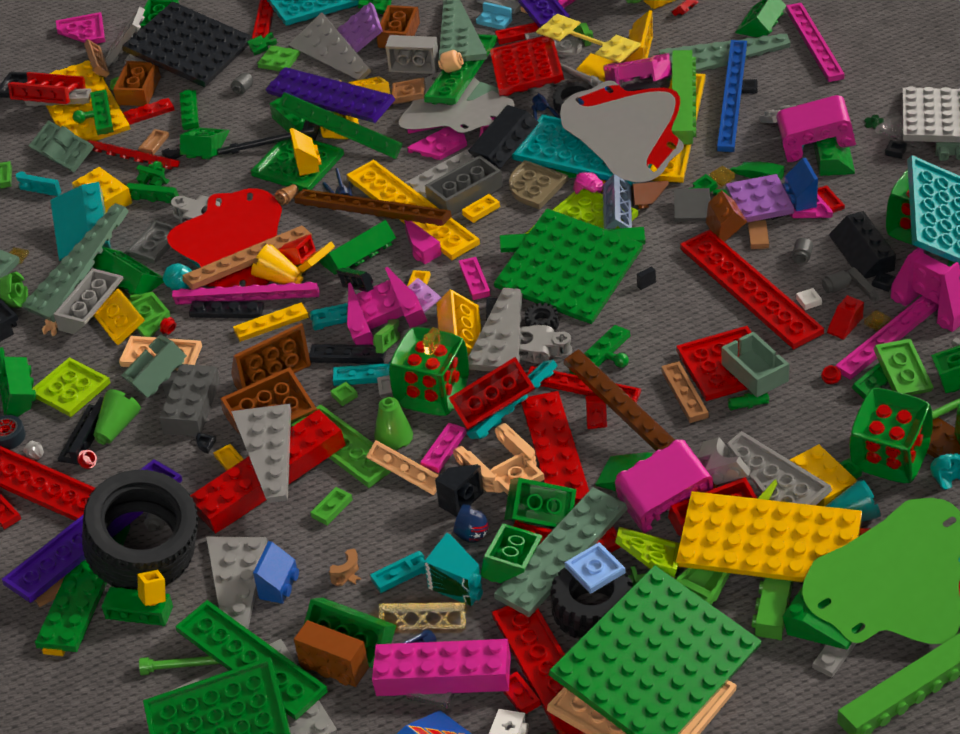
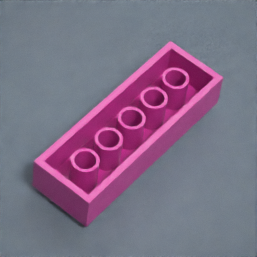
(441, 667)

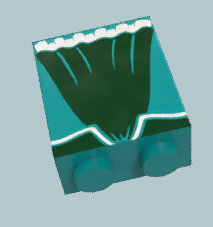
(453, 572)

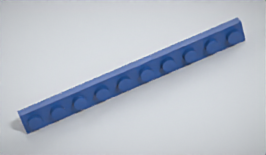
(732, 96)

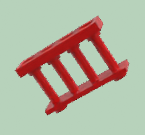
(46, 88)

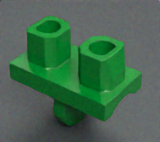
(154, 172)

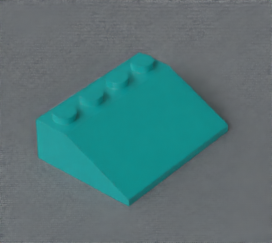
(75, 215)

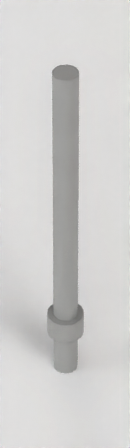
(592, 80)

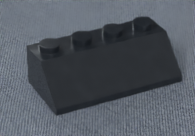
(504, 135)
(863, 245)

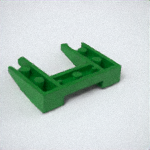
(756, 170)

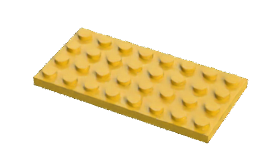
(63, 114)
(761, 535)

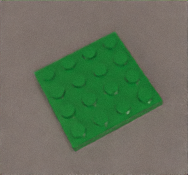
(281, 167)

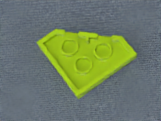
(649, 549)

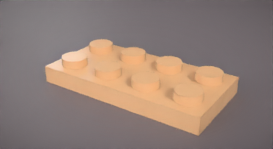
(138, 344)

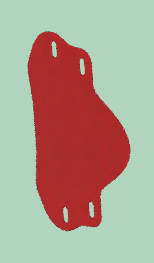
(228, 230)

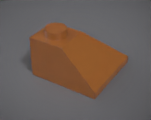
(647, 193)

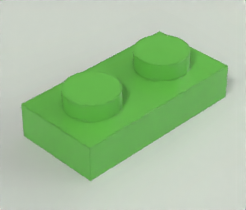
(331, 506)

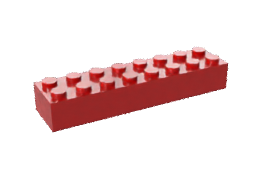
(239, 489)

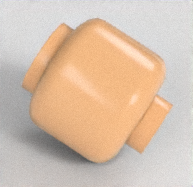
(450, 61)

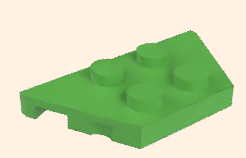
(151, 310)

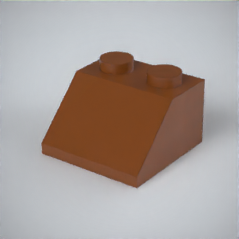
(724, 216)

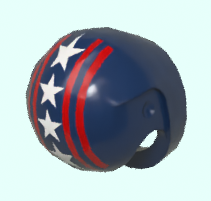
(470, 524)

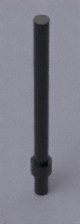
(235, 147)

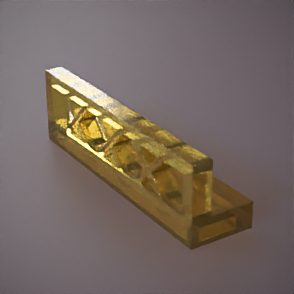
(425, 607)

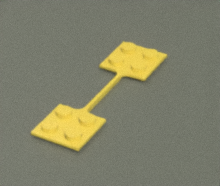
(615, 49)

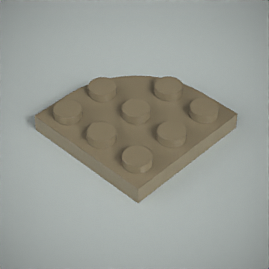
(535, 184)

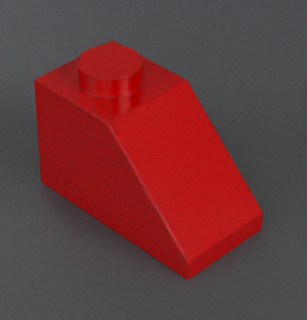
(299, 249)
(846, 317)

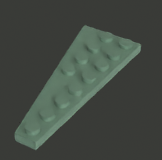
(459, 33)
(717, 53)
(74, 266)

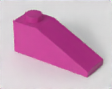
(423, 245)

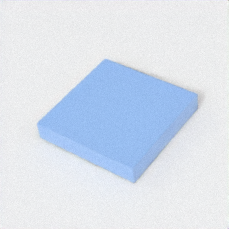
(595, 567)

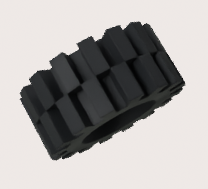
(538, 312)

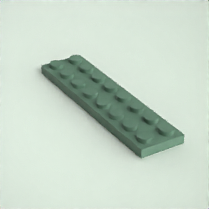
(573, 535)

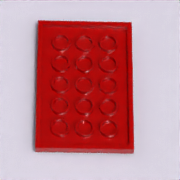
(526, 65)

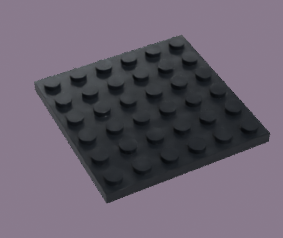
(187, 44)

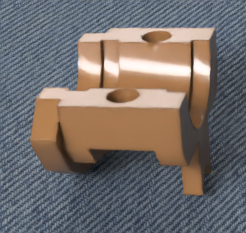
(341, 574)

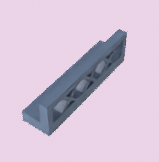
(612, 201)

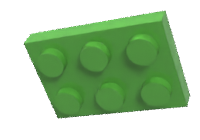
(903, 367)

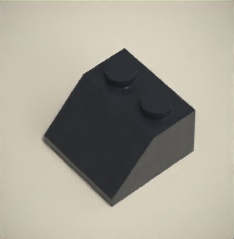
(459, 487)

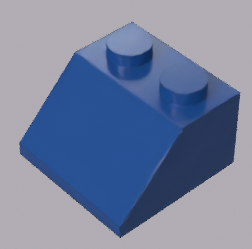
(802, 186)
(275, 574)

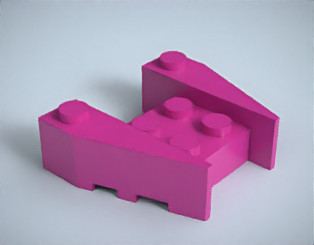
(658, 66)
(934, 281)
(379, 305)

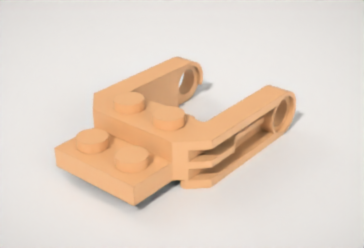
(521, 465)

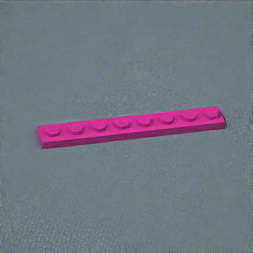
(815, 42)
(247, 293)
(891, 332)

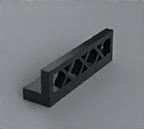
(82, 437)

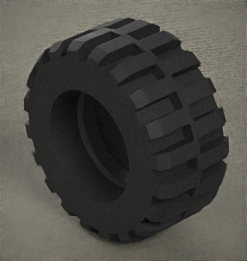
(576, 616)

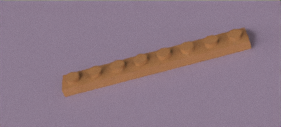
(238, 260)

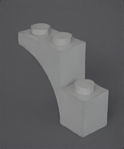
(721, 467)

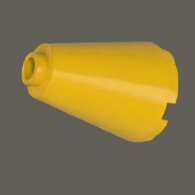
(275, 267)

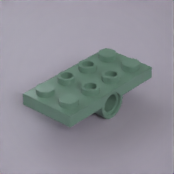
(61, 146)

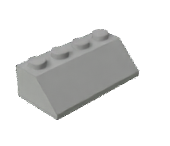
(85, 300)

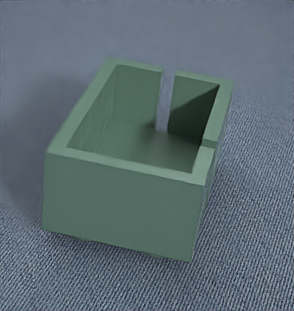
(756, 365)
(148, 371)

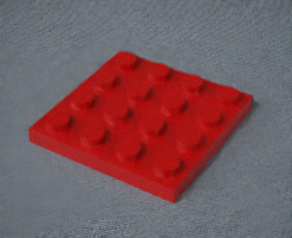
(704, 363)

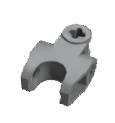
(188, 208)
(544, 344)

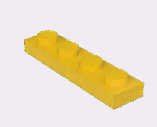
(270, 322)

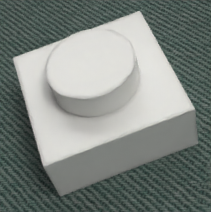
(808, 299)

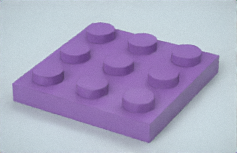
(361, 27)
(760, 198)

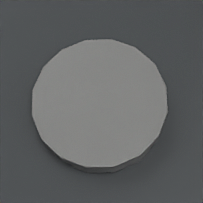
(568, 46)

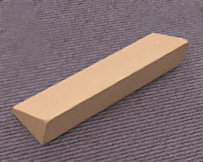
(403, 467)

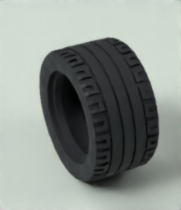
(138, 492)

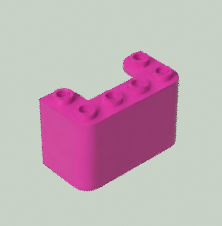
(814, 123)
(661, 482)

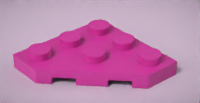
(83, 28)

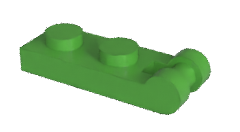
(387, 336)

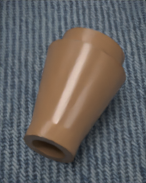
(286, 194)

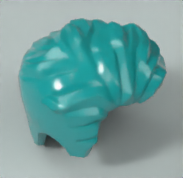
(173, 276)
(946, 469)

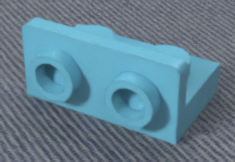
(495, 16)

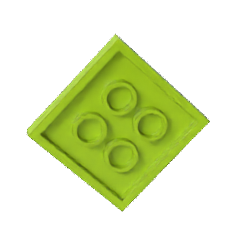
(70, 386)

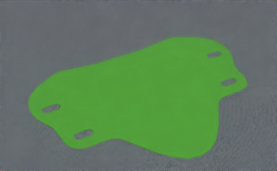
(894, 576)

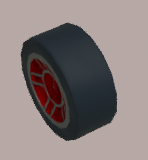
(11, 431)

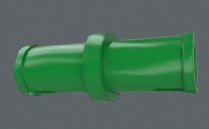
(748, 400)

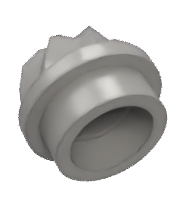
(33, 450)

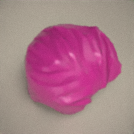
(587, 181)

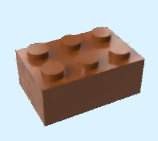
(398, 21)
(136, 83)
(331, 653)

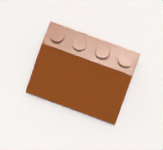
(271, 356)
(271, 391)

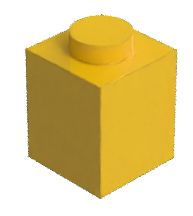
(151, 588)

